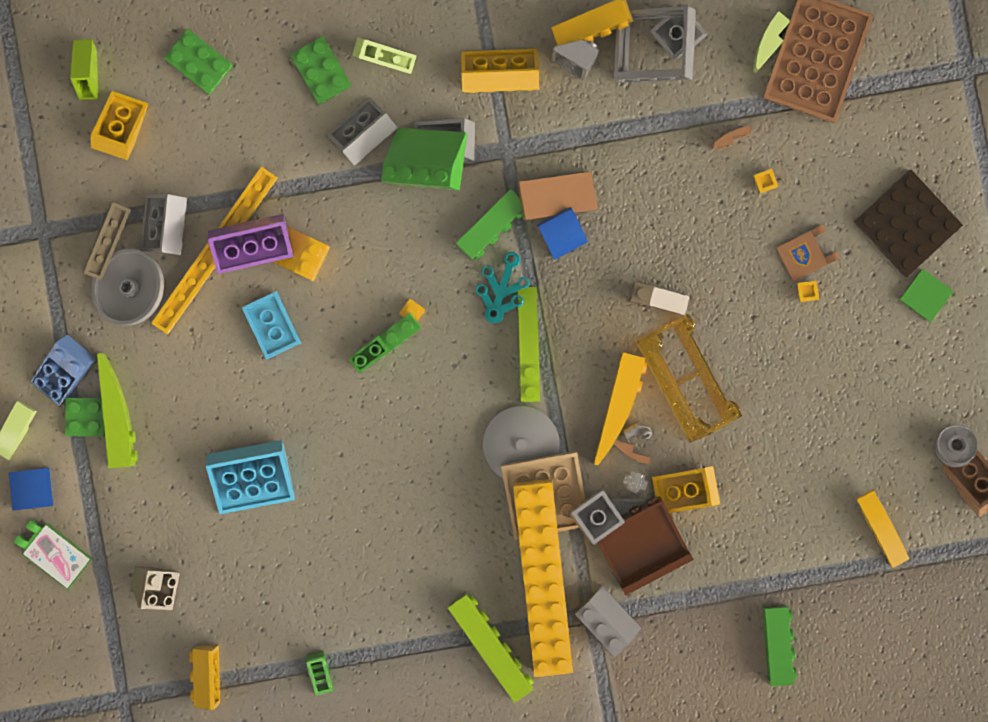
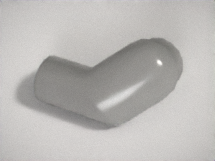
(638, 429)

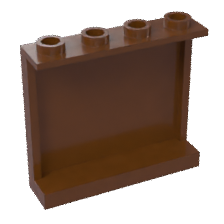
(644, 546)

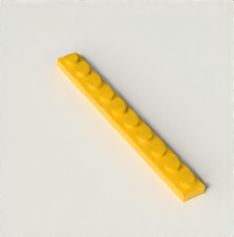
(204, 263)

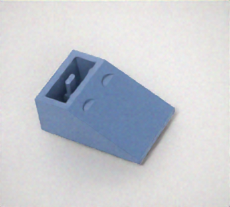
(63, 369)

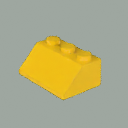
(205, 676)

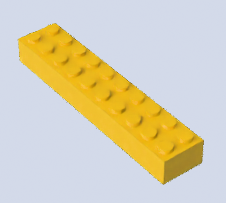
(543, 577)

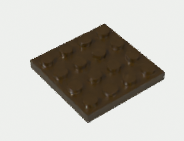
(908, 223)

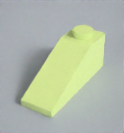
(384, 55)

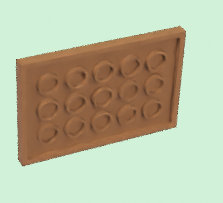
(818, 57)

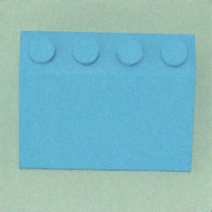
(250, 477)

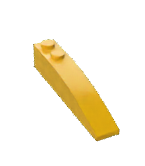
(623, 394)

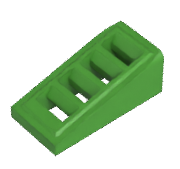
(317, 657)

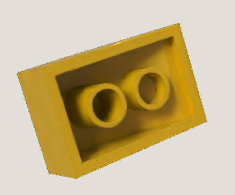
(118, 125)
(307, 255)
(687, 489)

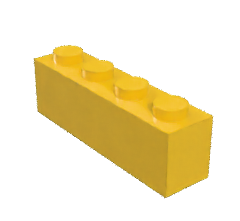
(594, 23)

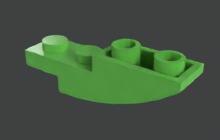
(385, 343)

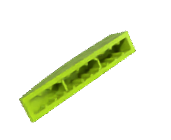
(529, 346)
(116, 418)

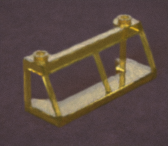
(692, 428)

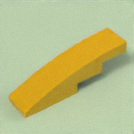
(882, 528)

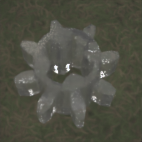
(635, 482)

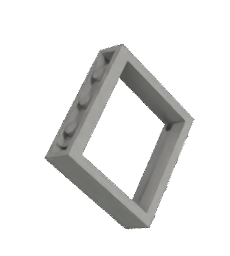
(621, 71)

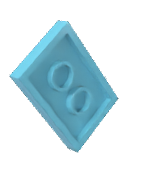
(271, 325)

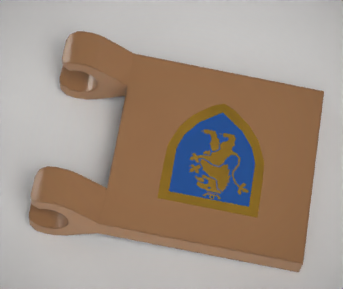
(804, 255)

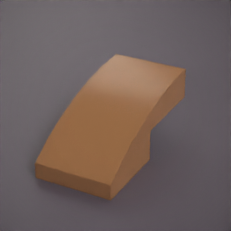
(727, 139)
(627, 450)

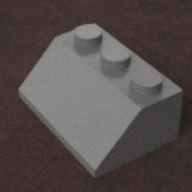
(576, 57)
(362, 131)
(163, 224)
(607, 621)

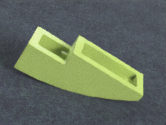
(770, 40)
(15, 428)

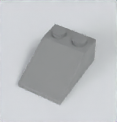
(453, 125)

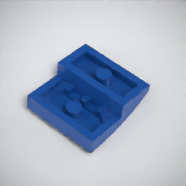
(562, 233)
(30, 489)

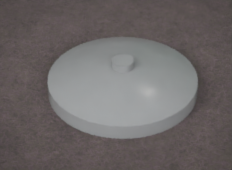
(129, 288)
(518, 436)

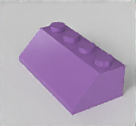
(250, 243)

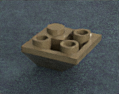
(154, 587)

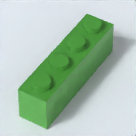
(490, 226)
(778, 645)

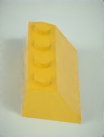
(500, 70)

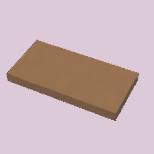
(554, 194)

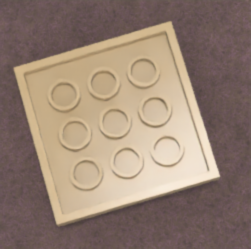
(566, 481)

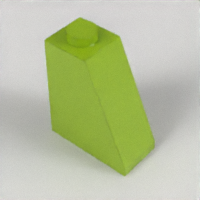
(84, 69)

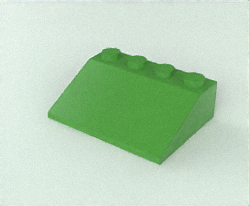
(425, 159)

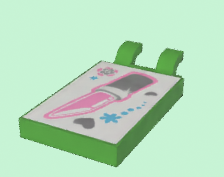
(53, 553)

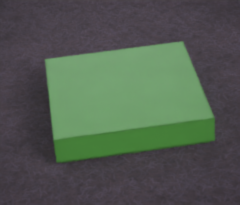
(926, 295)

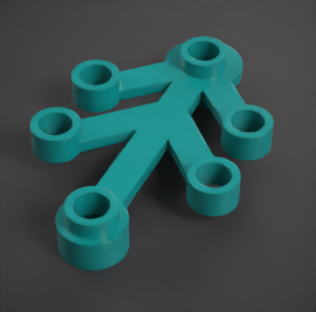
(502, 290)

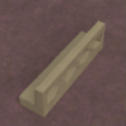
(106, 241)

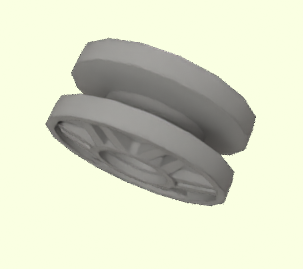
(960, 435)

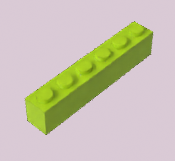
(490, 647)

